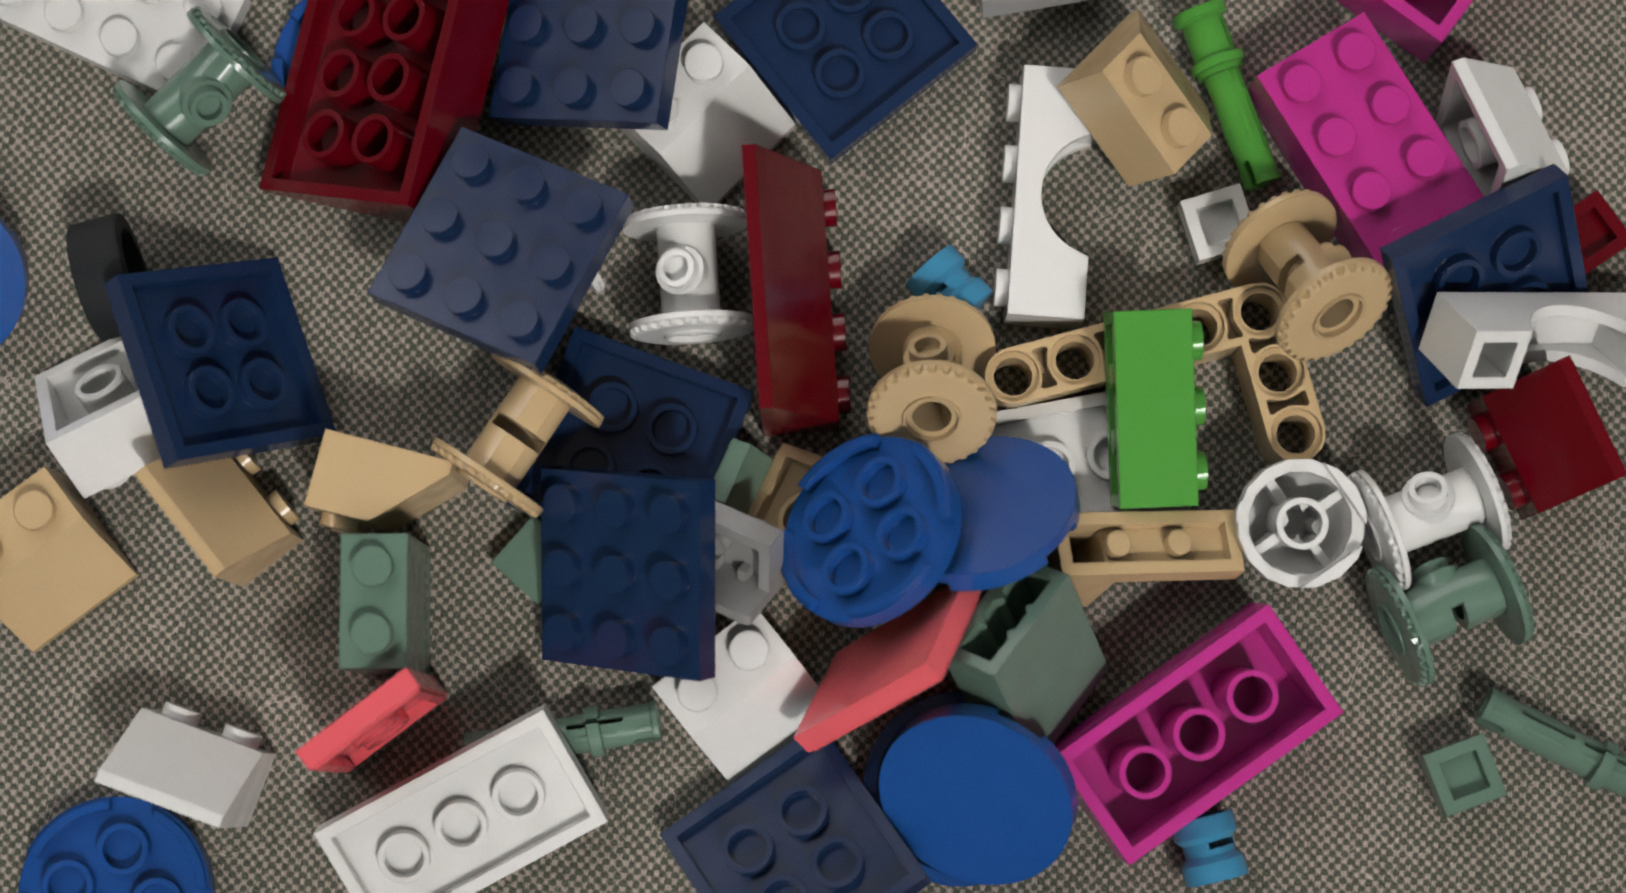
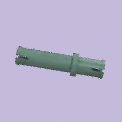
(603, 729)
(1595, 761)

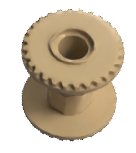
(1326, 290)
(932, 375)
(518, 434)

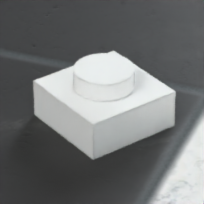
(1211, 219)

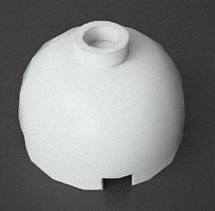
(1300, 523)

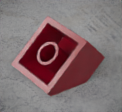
(1545, 439)

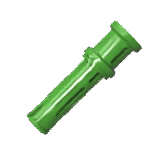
(1219, 68)

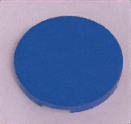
(1014, 512)
(871, 530)
(978, 795)
(117, 849)

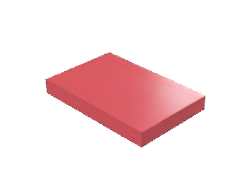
(887, 667)
(373, 722)

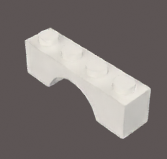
(1043, 274)
(1487, 336)

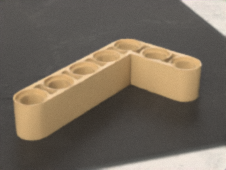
(1227, 338)

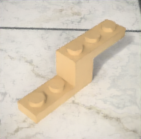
(1145, 549)

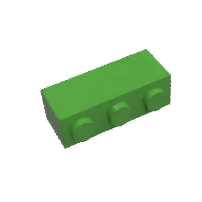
(1154, 408)

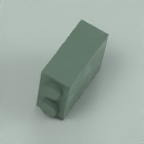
(384, 604)
(1030, 653)

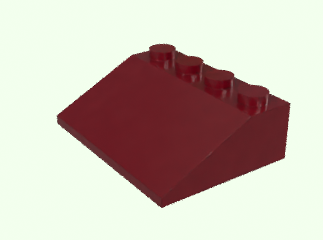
(380, 99)
(792, 294)

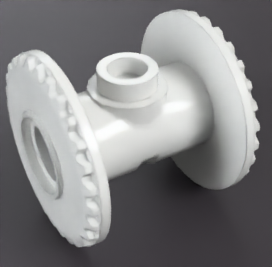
(688, 273)
(1432, 507)

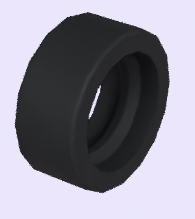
(96, 254)

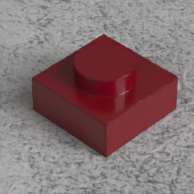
(1598, 230)

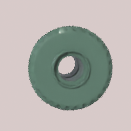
(199, 92)
(1445, 594)

